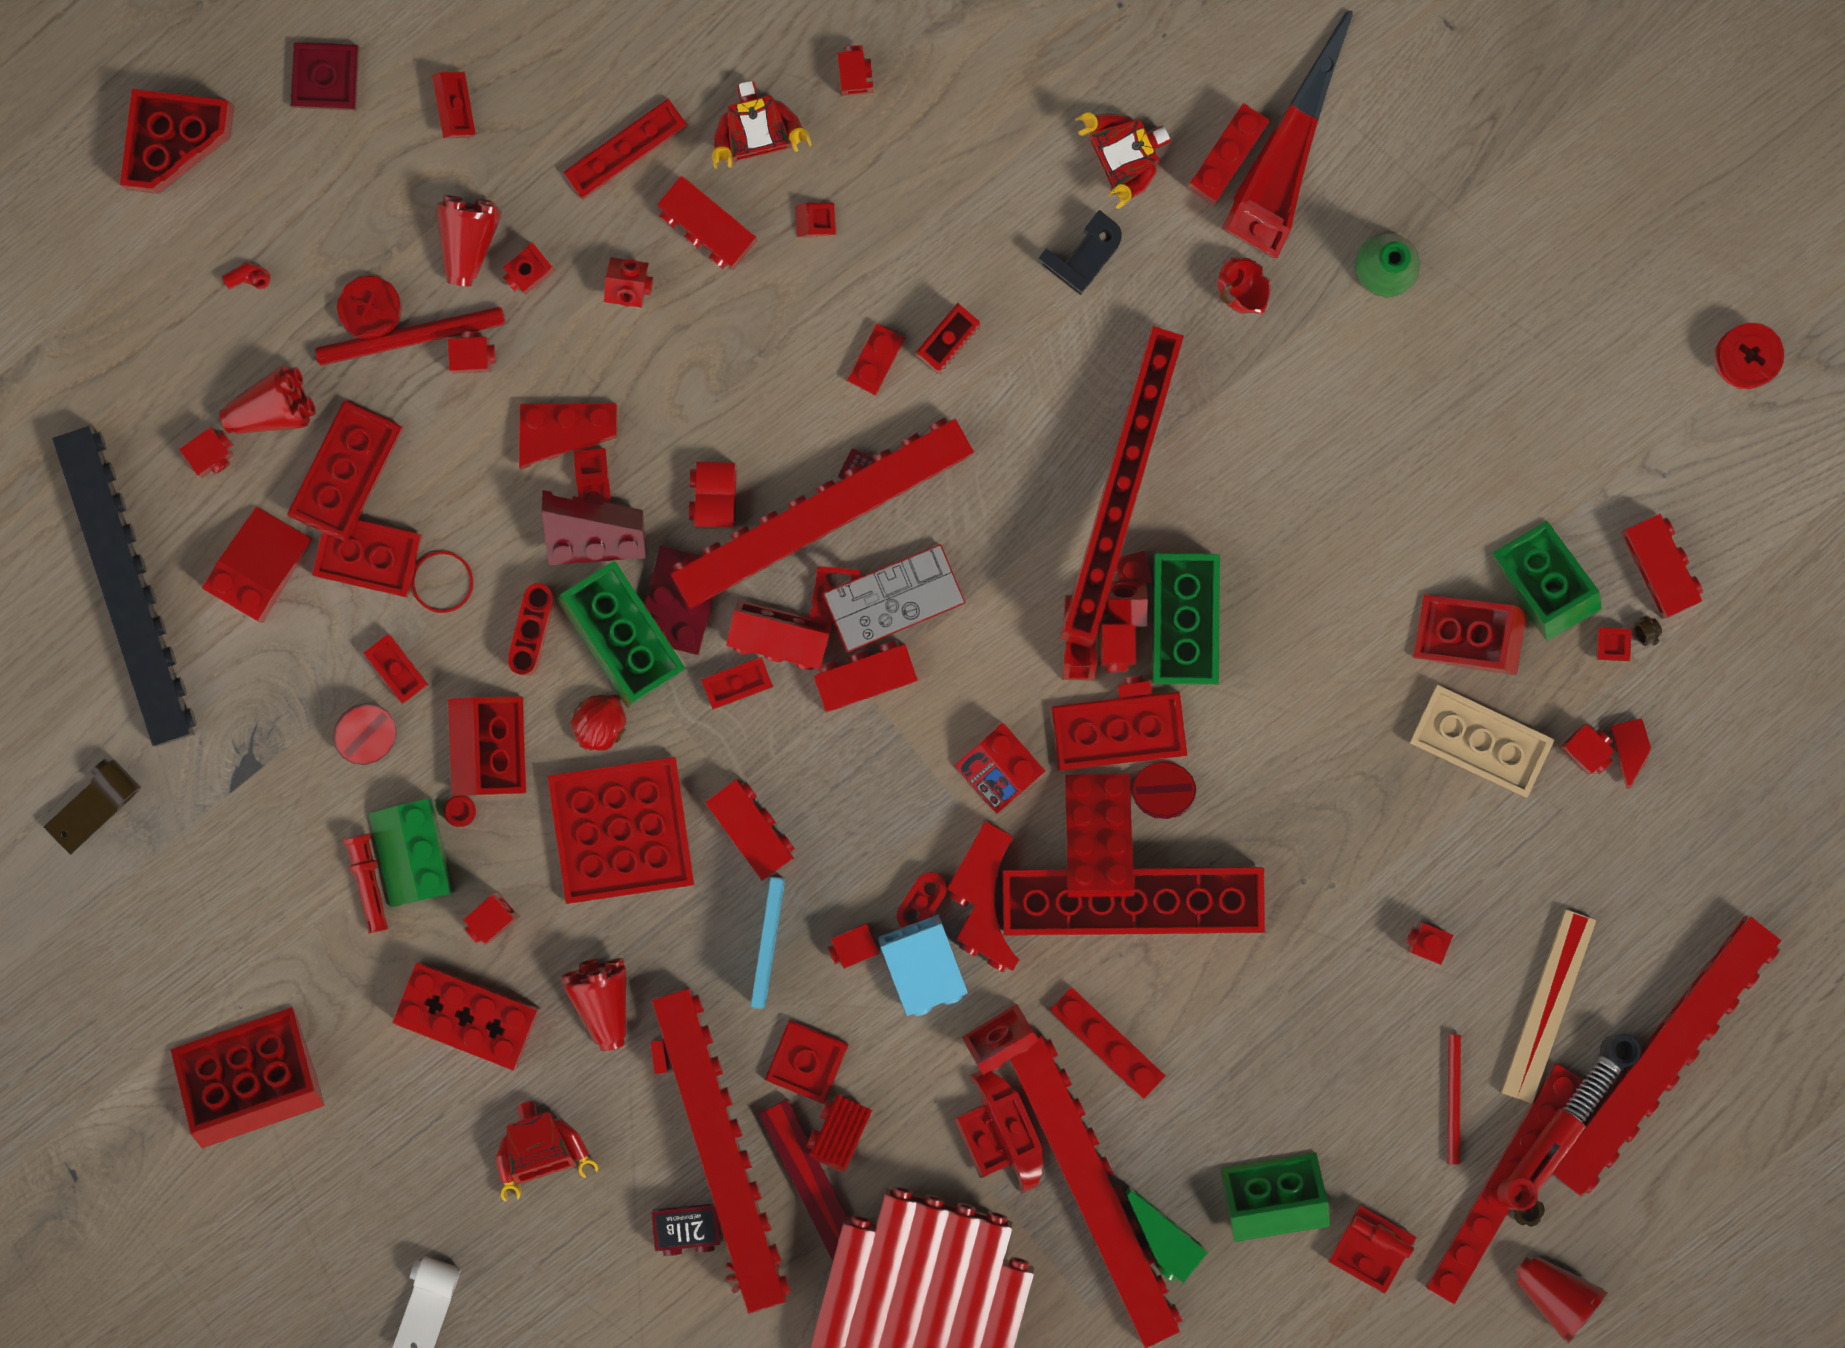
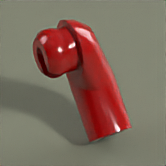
(247, 273)

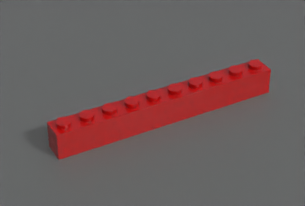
(1121, 487)
(822, 513)
(1666, 1053)
(720, 1151)
(1094, 1193)

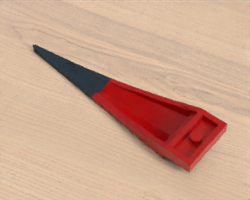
(1270, 191)

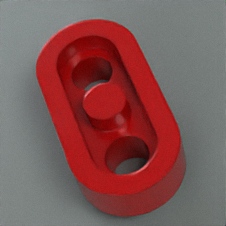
(921, 901)

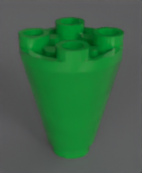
(1381, 275)

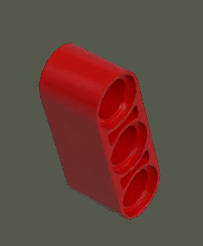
(526, 613)

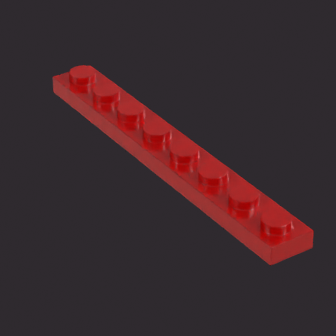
(1487, 1212)

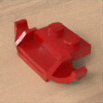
(1001, 1132)

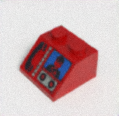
(1000, 768)

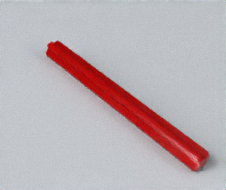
(410, 336)

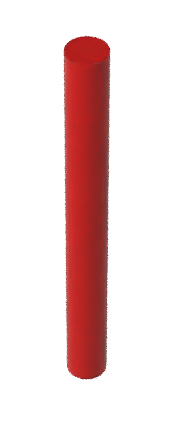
(1454, 1099)

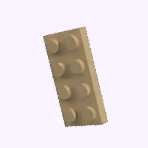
(1481, 741)

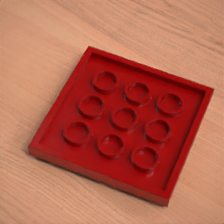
(621, 830)

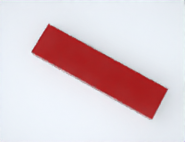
(625, 148)

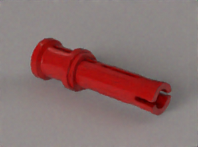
(363, 867)

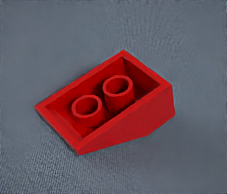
(257, 564)
(1470, 634)

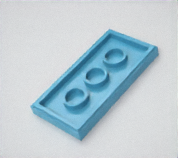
(768, 942)

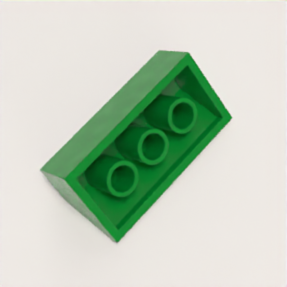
(620, 634)

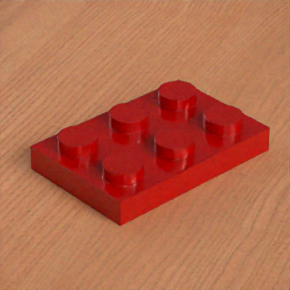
(371, 559)

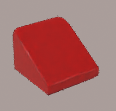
(815, 220)

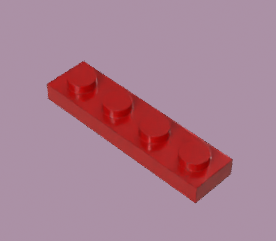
(1107, 1042)

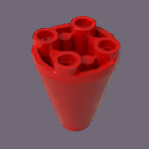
(465, 236)
(270, 404)
(600, 1000)

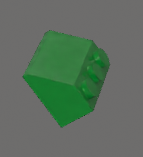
(411, 852)
(1275, 1197)

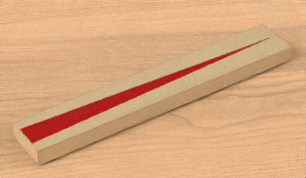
(1548, 1006)

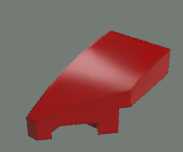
(1632, 748)

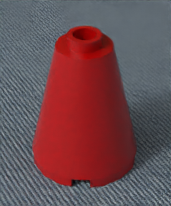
(1559, 1295)

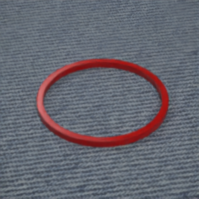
(469, 592)

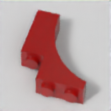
(976, 884)

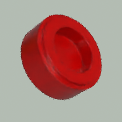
(460, 811)

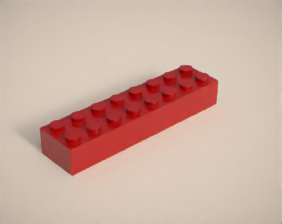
(1163, 903)

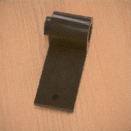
(93, 806)

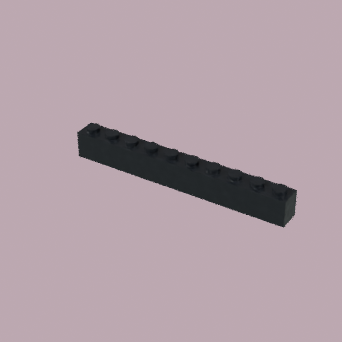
(124, 586)

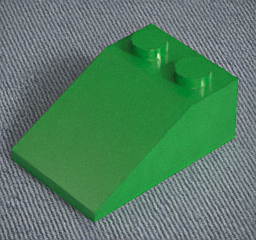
(1548, 580)
(1171, 1245)

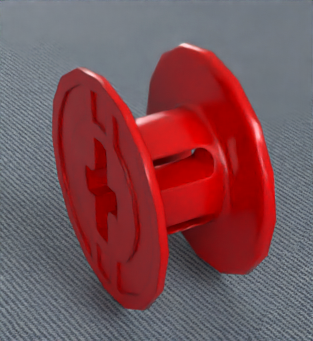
(1767, 351)

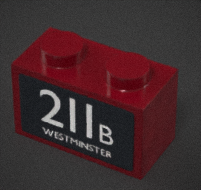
(686, 1228)

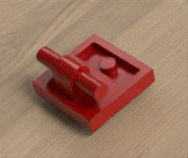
(1372, 1249)

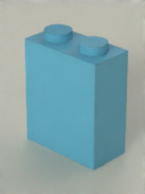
(923, 966)

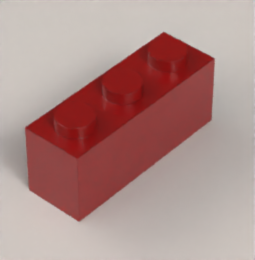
(1228, 154)
(706, 224)
(1662, 565)
(778, 635)
(1117, 647)
(865, 676)
(751, 828)

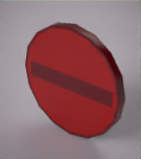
(364, 733)
(1164, 790)

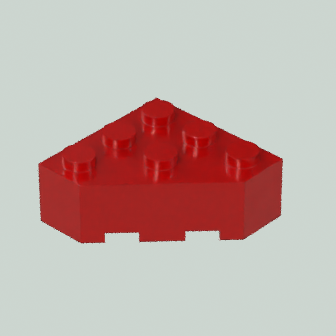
(170, 136)

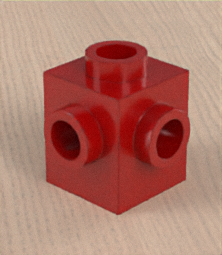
(627, 282)

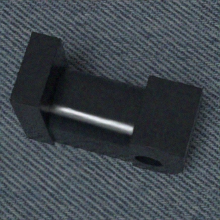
(1088, 256)

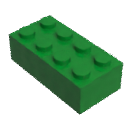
(1185, 619)

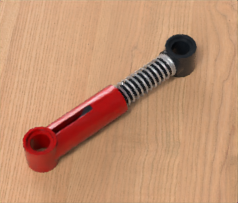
(1566, 1125)

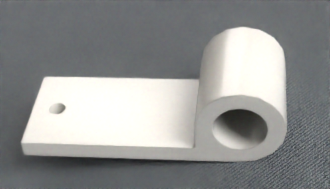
(428, 1303)

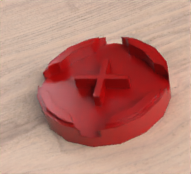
(369, 307)

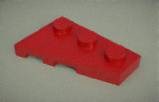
(561, 428)

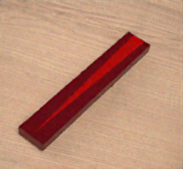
(805, 1172)

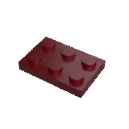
(680, 626)

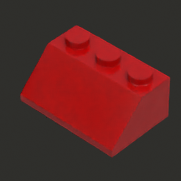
(487, 745)

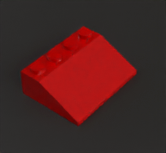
(246, 1078)

